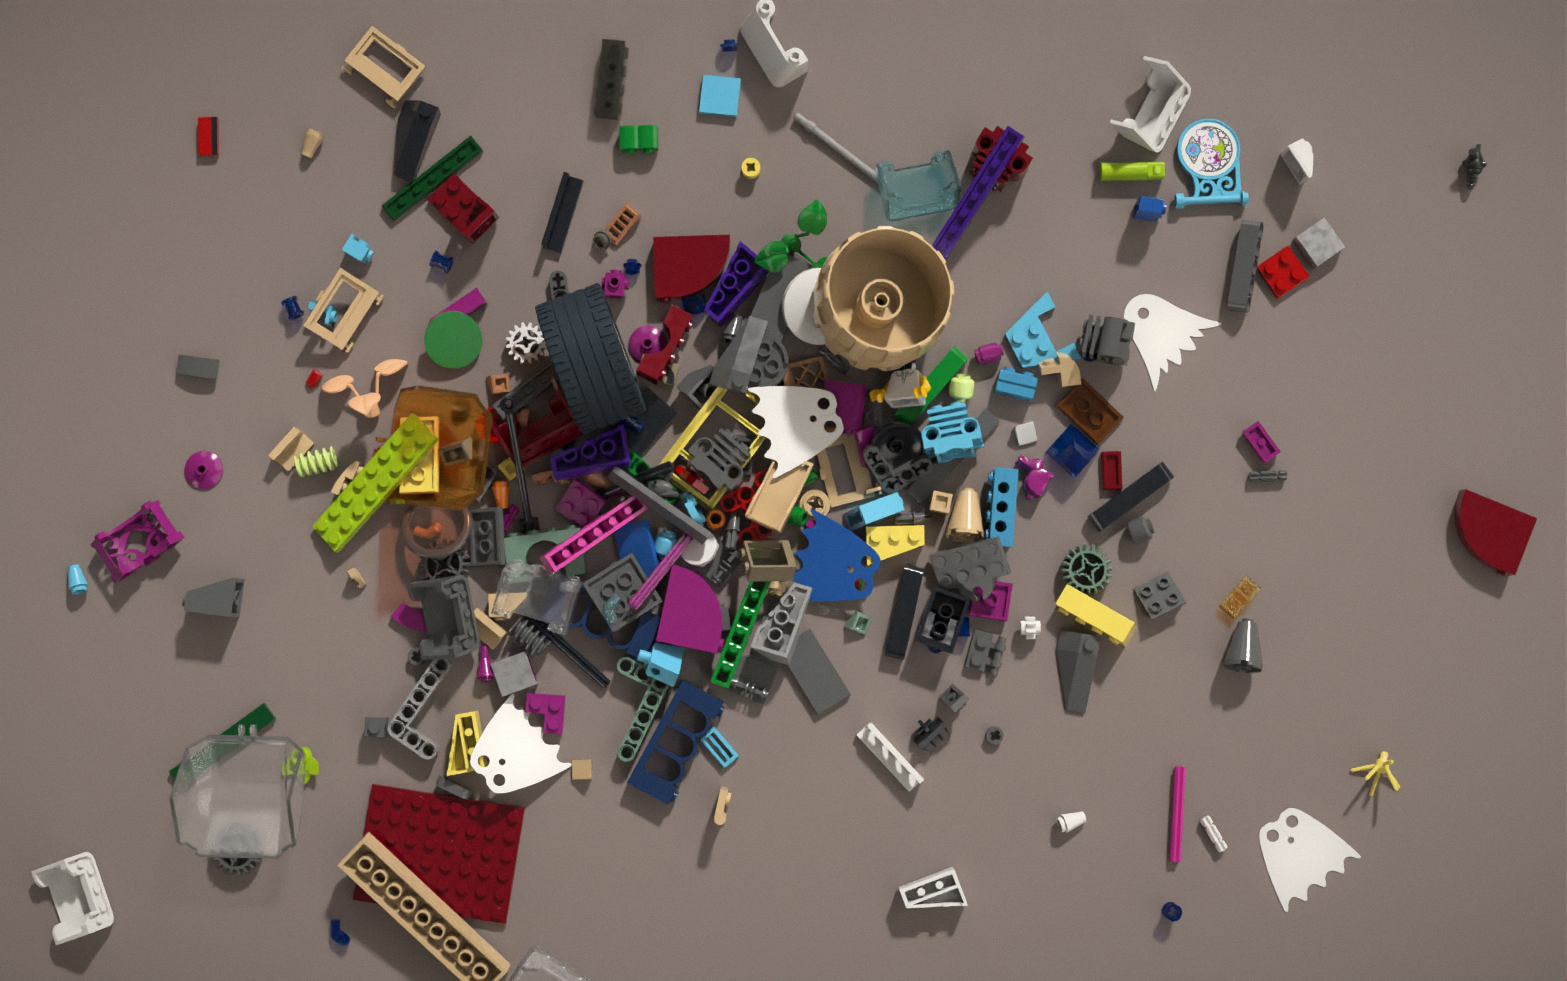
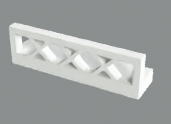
(889, 756)

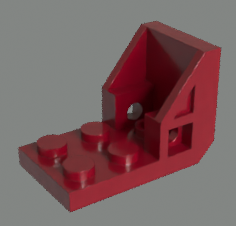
(463, 208)

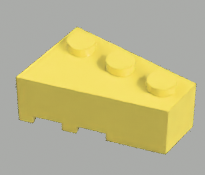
(893, 540)
(465, 737)

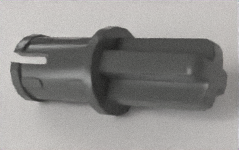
(913, 518)
(732, 531)

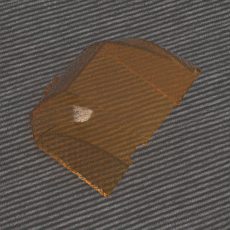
(460, 417)

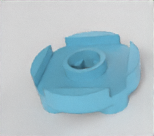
(689, 504)

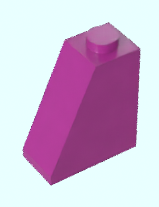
(850, 403)

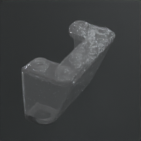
(537, 595)

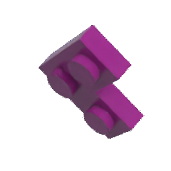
(550, 705)

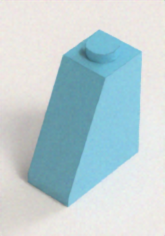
(874, 511)

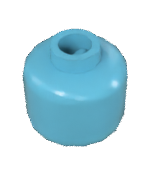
(664, 542)

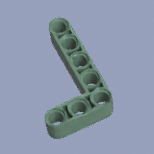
(651, 710)

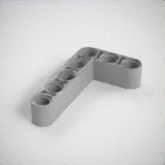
(417, 707)

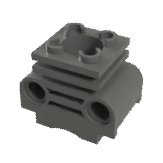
(1107, 340)
(720, 459)

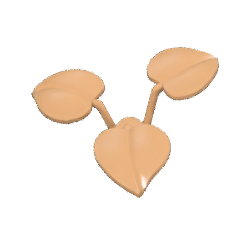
(367, 403)

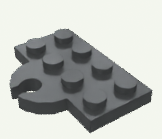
(971, 567)

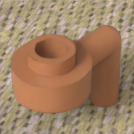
(523, 417)

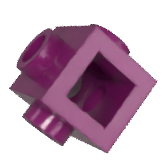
(618, 290)

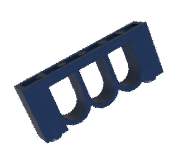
(642, 637)
(653, 784)

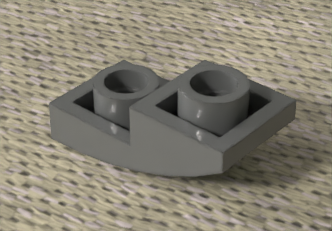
(197, 366)

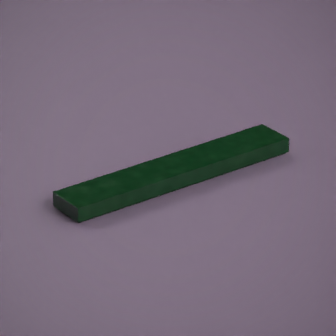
(432, 178)
(260, 717)

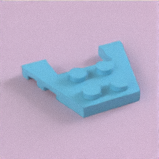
(1030, 339)

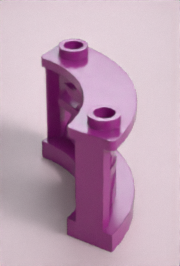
(129, 567)

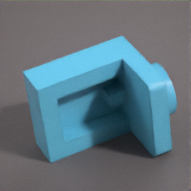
(331, 314)

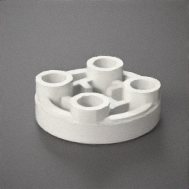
(699, 554)

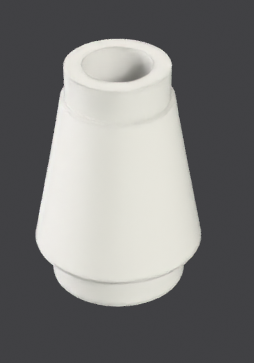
(1070, 821)

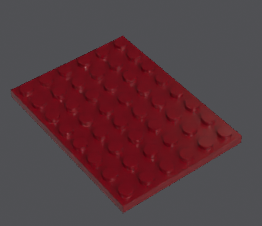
(452, 845)

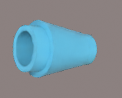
(76, 580)

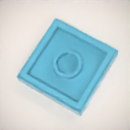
(720, 95)

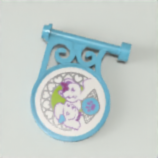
(1209, 153)

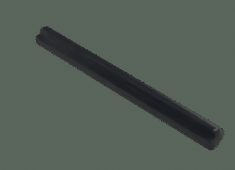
(570, 652)

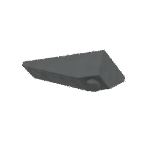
(738, 361)

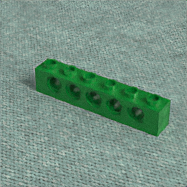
(740, 633)

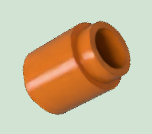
(715, 513)

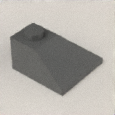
(697, 388)

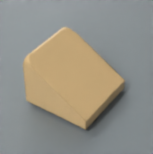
(582, 769)

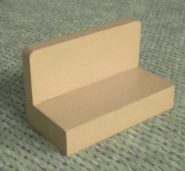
(290, 446)
(489, 631)

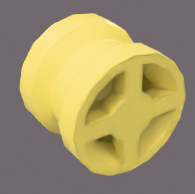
(748, 171)

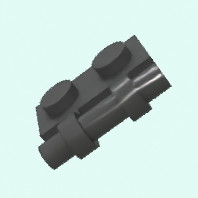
(979, 651)

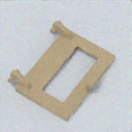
(378, 75)
(352, 316)
(860, 475)

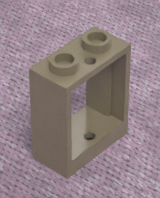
(768, 549)

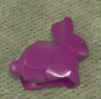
(1036, 478)

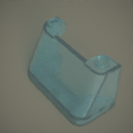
(919, 188)

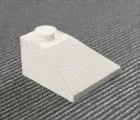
(1299, 160)

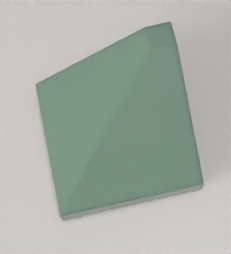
(859, 622)

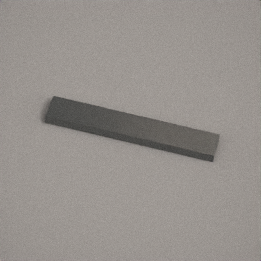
(926, 484)
(659, 505)

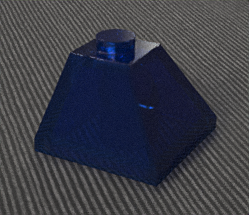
(1072, 450)

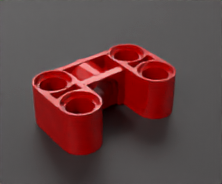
(744, 504)

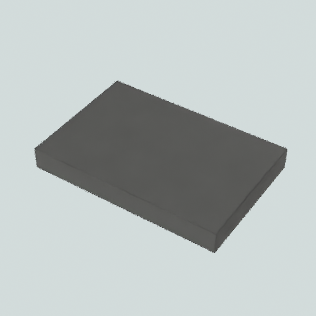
(487, 537)

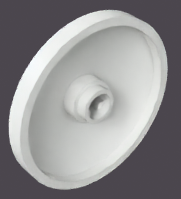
(799, 307)

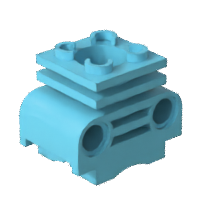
(950, 429)

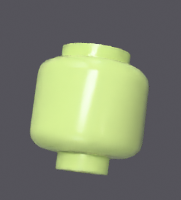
(961, 387)

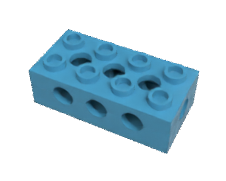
(1009, 480)

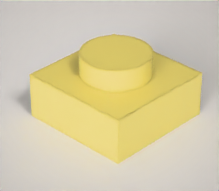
(508, 469)

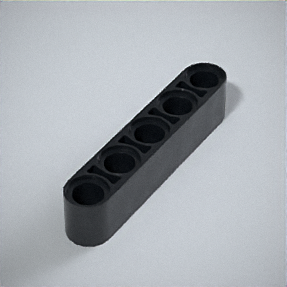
(1131, 496)
(904, 612)

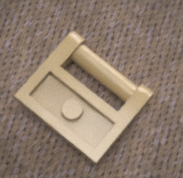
(723, 799)

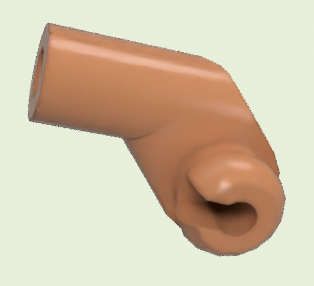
(430, 533)

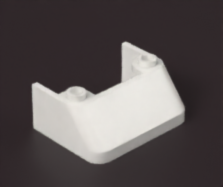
(1160, 109)

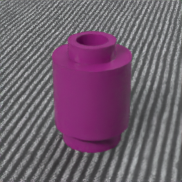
(988, 353)

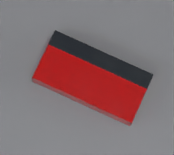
(208, 136)

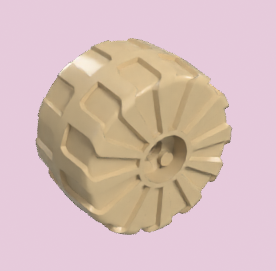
(888, 267)

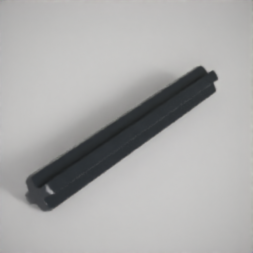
(642, 477)

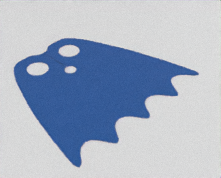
(827, 558)

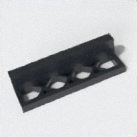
(562, 213)

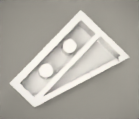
(934, 891)

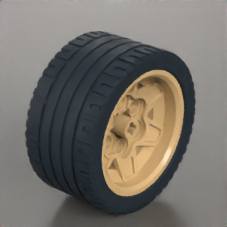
(590, 358)

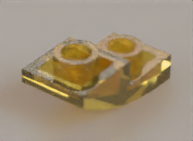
(1239, 597)

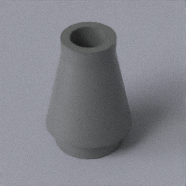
(732, 328)

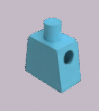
(662, 662)

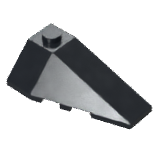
(414, 132)

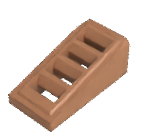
(621, 214)

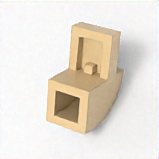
(1065, 367)

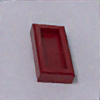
(1111, 470)

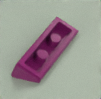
(467, 304)

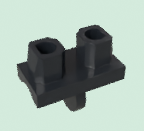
(928, 731)

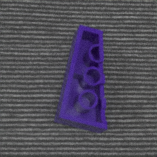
(735, 285)
(593, 456)

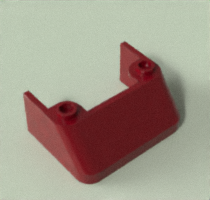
(543, 434)

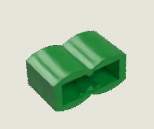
(639, 138)

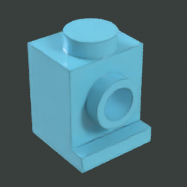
(358, 249)

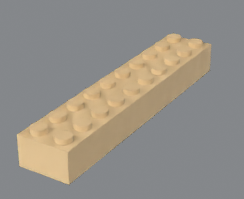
(422, 912)

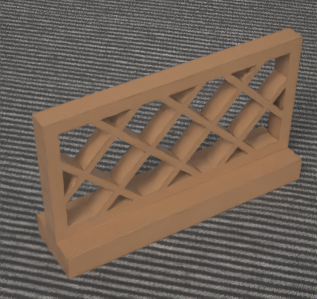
(789, 379)

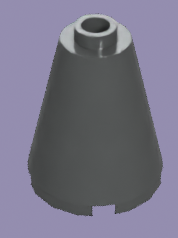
(1244, 648)

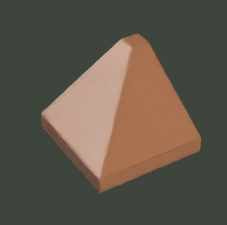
(498, 384)

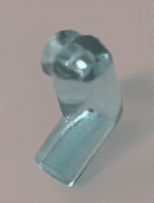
(609, 608)

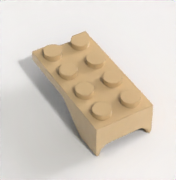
(778, 496)

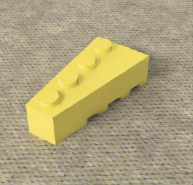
(1098, 616)

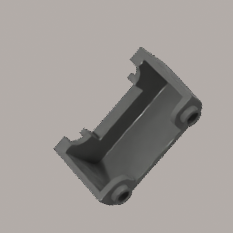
(447, 617)

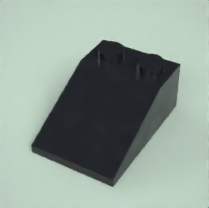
(942, 619)

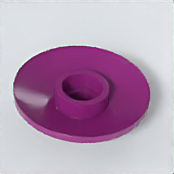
(644, 333)
(212, 473)

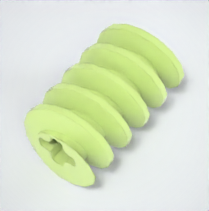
(316, 462)

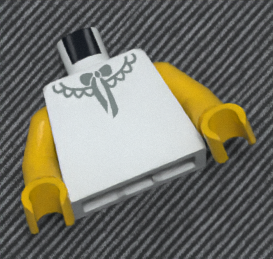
(904, 388)

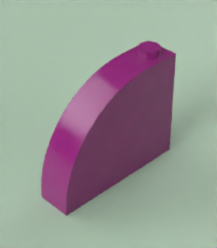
(691, 613)

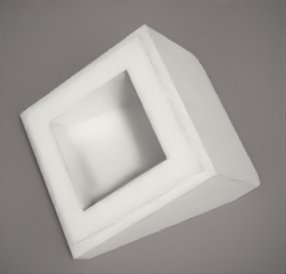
(1025, 433)

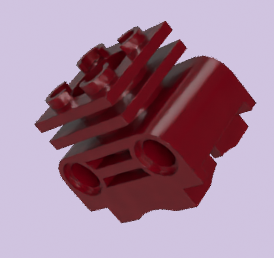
(1019, 158)

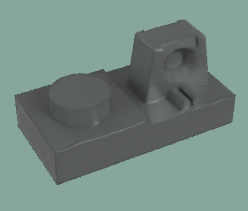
(954, 698)

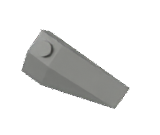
(781, 629)

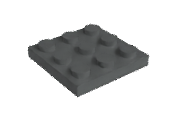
(623, 579)

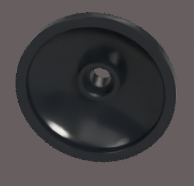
(908, 447)

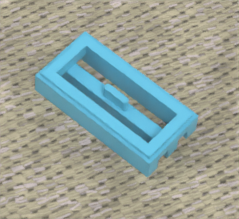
(708, 734)

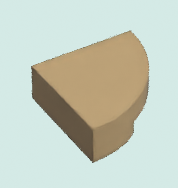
(354, 574)

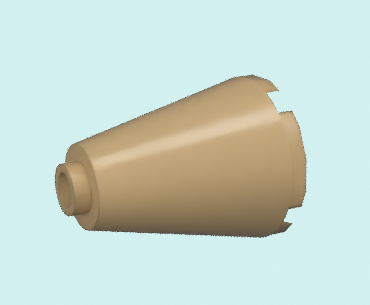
(966, 518)

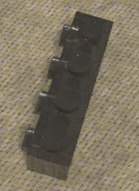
(610, 79)

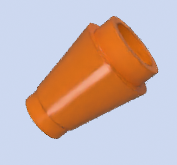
(501, 493)

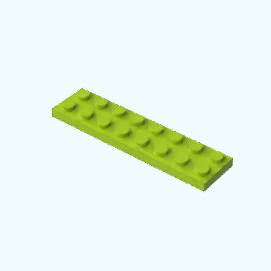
(375, 483)

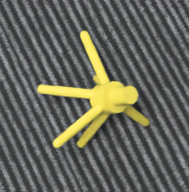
(1381, 767)

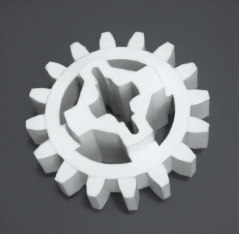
(535, 341)

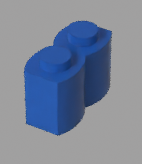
(1149, 208)

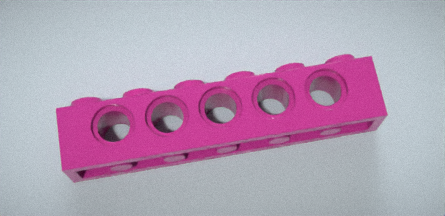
(592, 533)

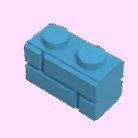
(1015, 384)

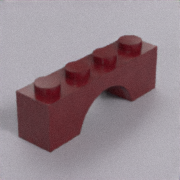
(654, 364)

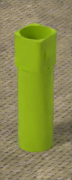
(1132, 171)

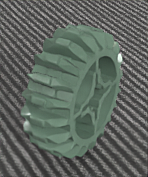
(1090, 578)

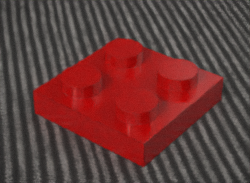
(1282, 272)

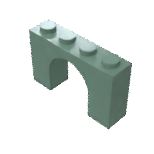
(520, 546)

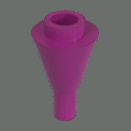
(485, 670)

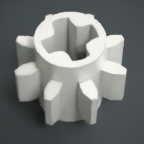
(1030, 627)

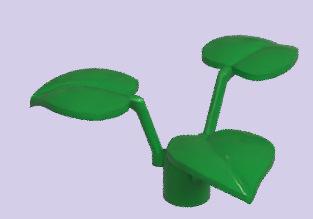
(773, 255)

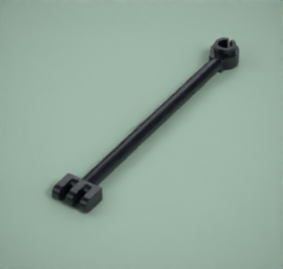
(528, 519)

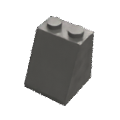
(218, 599)

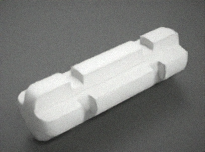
(1213, 833)

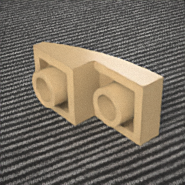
(350, 473)

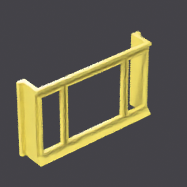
(678, 447)

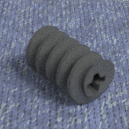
(528, 638)

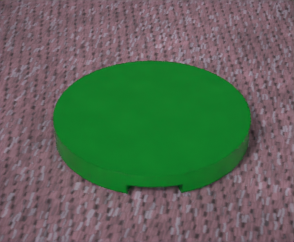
(453, 339)

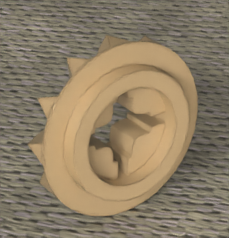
(810, 496)

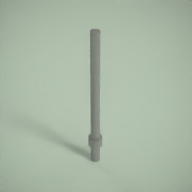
(811, 127)

